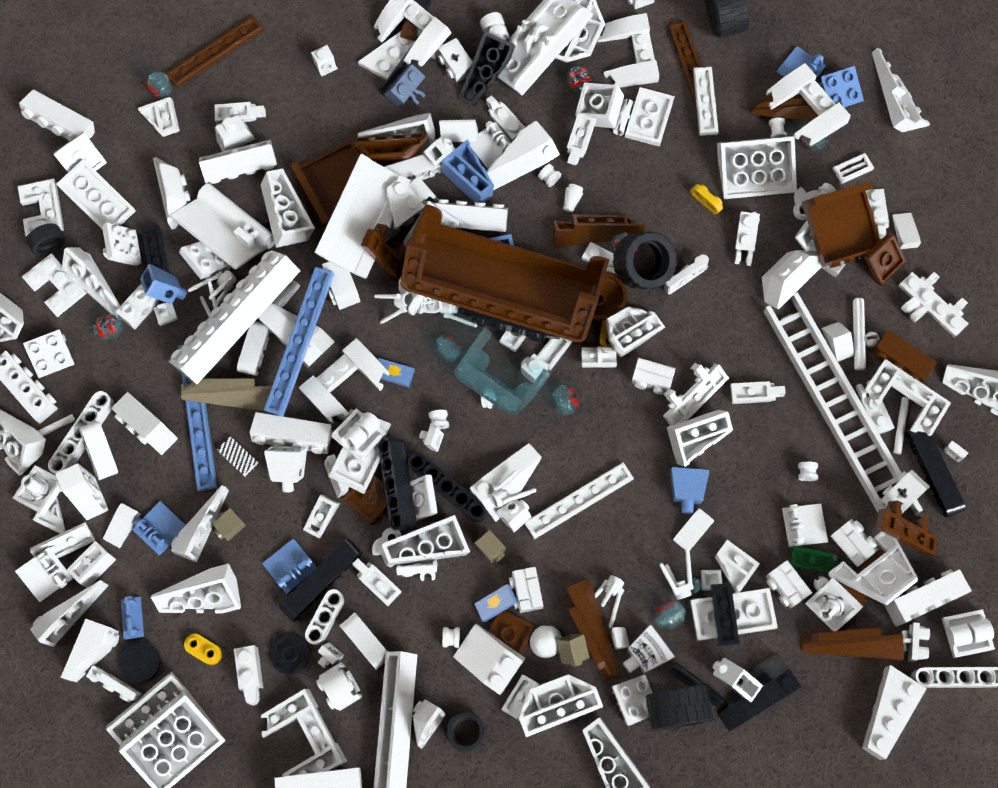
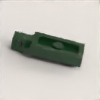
(813, 559)

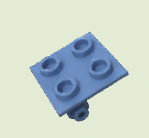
(798, 58)
(843, 86)
(158, 528)
(289, 566)

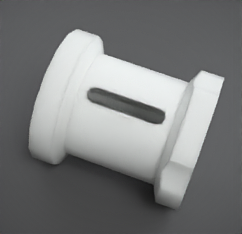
(777, 127)

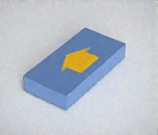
(398, 373)
(496, 603)

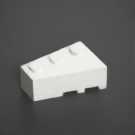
(144, 423)
(697, 434)

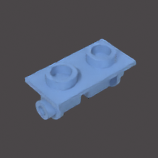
(132, 617)

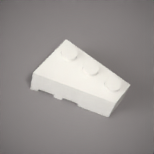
(82, 490)

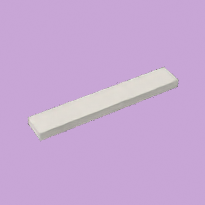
(578, 500)

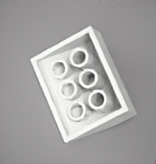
(757, 167)

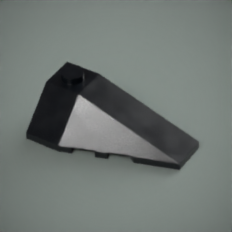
(490, 60)
(777, 684)

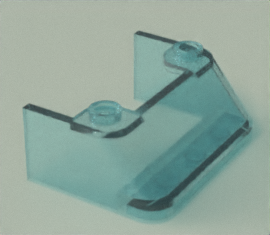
(473, 374)

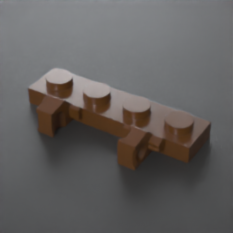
(388, 258)
(914, 535)

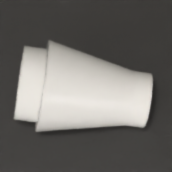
(572, 197)

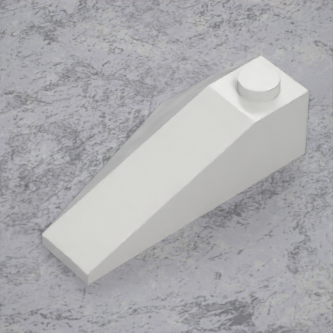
(414, 124)
(526, 152)
(85, 273)
(281, 324)
(976, 382)
(20, 443)
(522, 461)
(195, 533)
(207, 590)
(56, 622)
(426, 720)

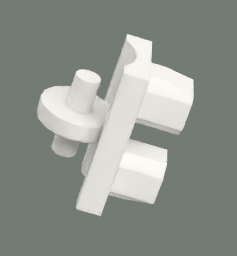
(598, 357)
(915, 633)

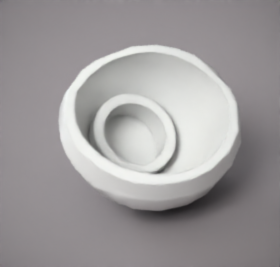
(544, 641)

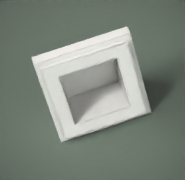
(620, 638)

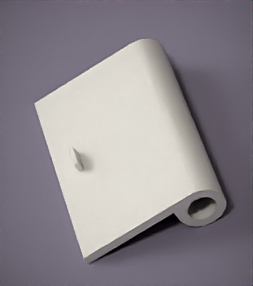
(213, 221)

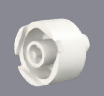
(339, 687)

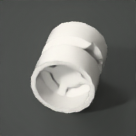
(494, 23)

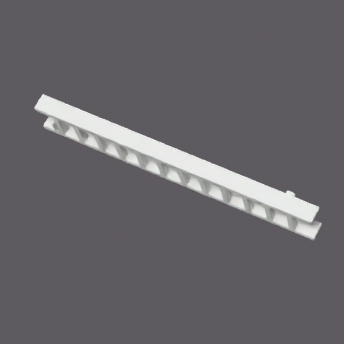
(824, 407)

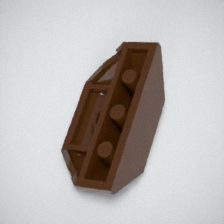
(390, 147)

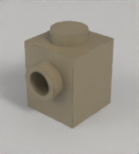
(227, 524)
(490, 547)
(573, 649)

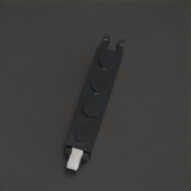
(500, 325)

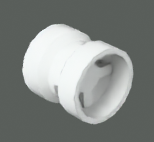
(914, 309)

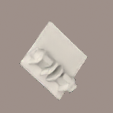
(490, 143)
(49, 353)
(804, 525)
(44, 574)
(632, 699)

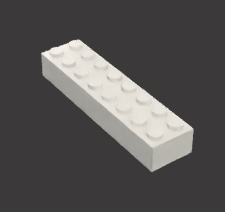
(234, 316)

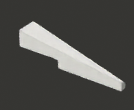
(900, 105)

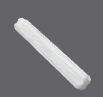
(859, 334)

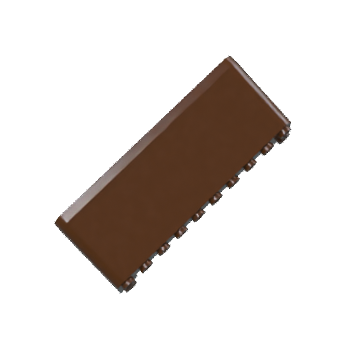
(501, 279)

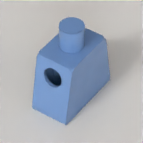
(161, 285)
(688, 487)

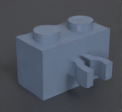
(406, 86)

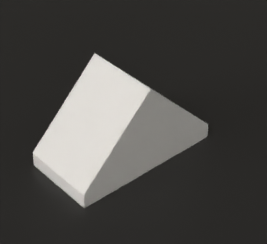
(839, 341)

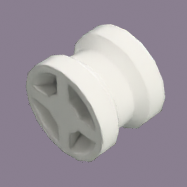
(549, 175)
(438, 419)
(807, 471)
(451, 637)

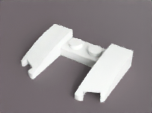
(432, 29)
(646, 67)
(802, 81)
(355, 357)
(933, 404)
(304, 708)

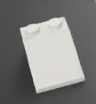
(90, 647)
(488, 658)

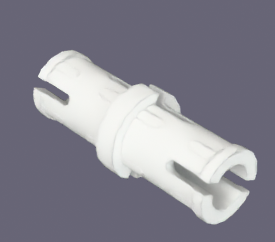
(624, 117)

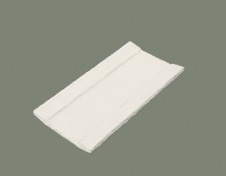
(541, 40)
(358, 209)

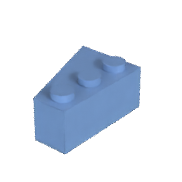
(467, 173)

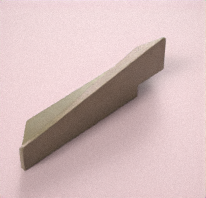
(227, 392)

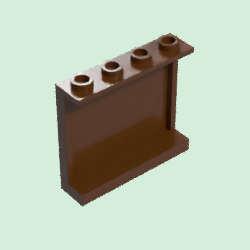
(326, 178)
(842, 225)

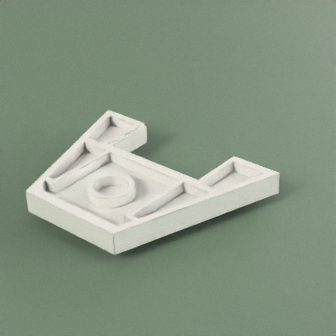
(884, 577)

